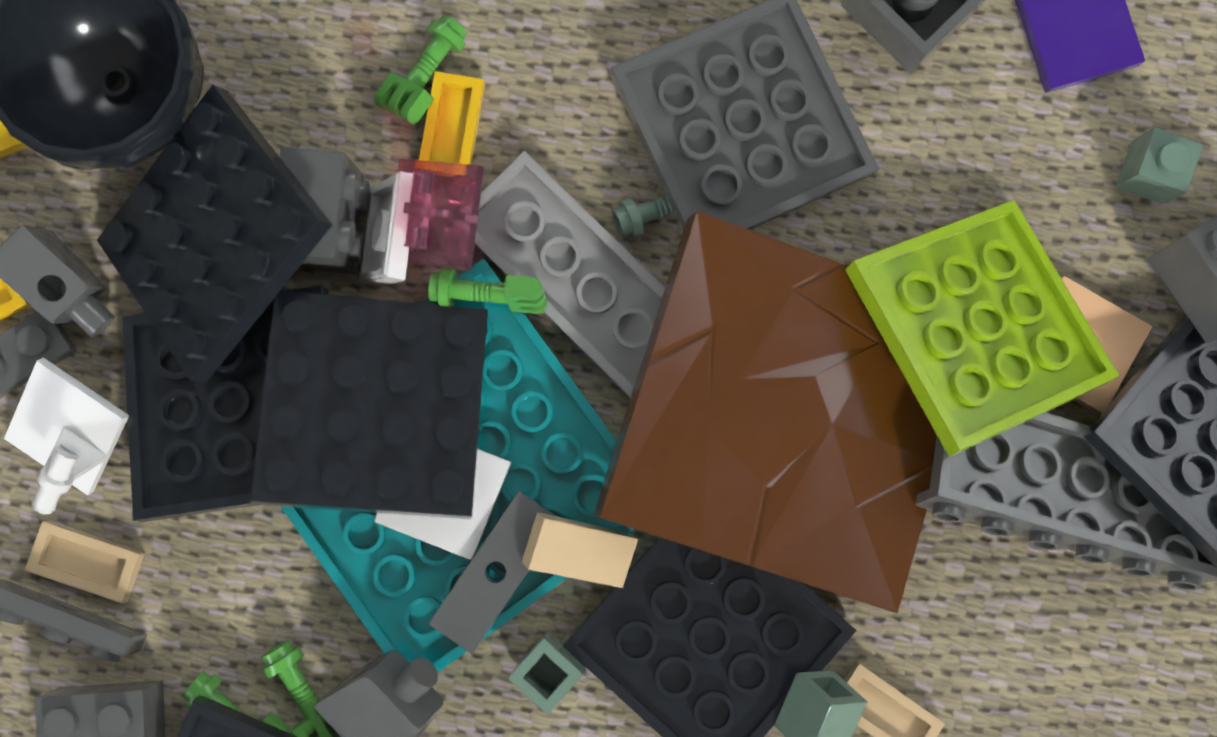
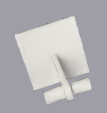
(65, 431)

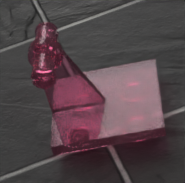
(442, 212)

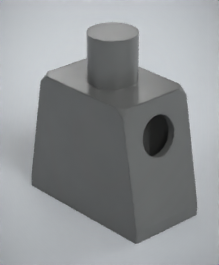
(37, 264)
(384, 699)

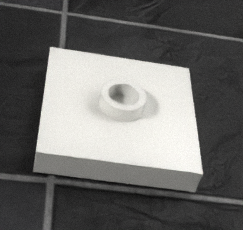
(385, 232)
(456, 534)

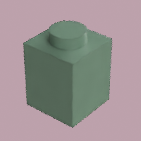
(1159, 165)
(547, 672)
(820, 707)

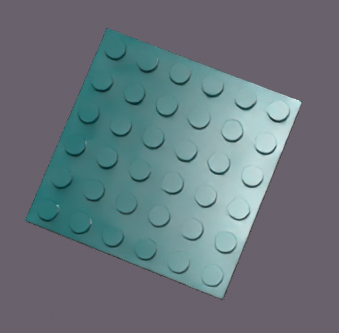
(557, 457)

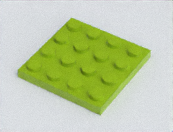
(981, 325)

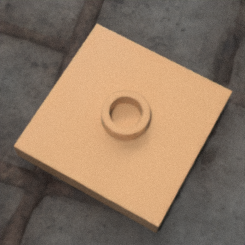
(1119, 335)

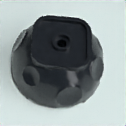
(62, 73)

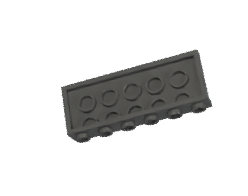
(1061, 494)

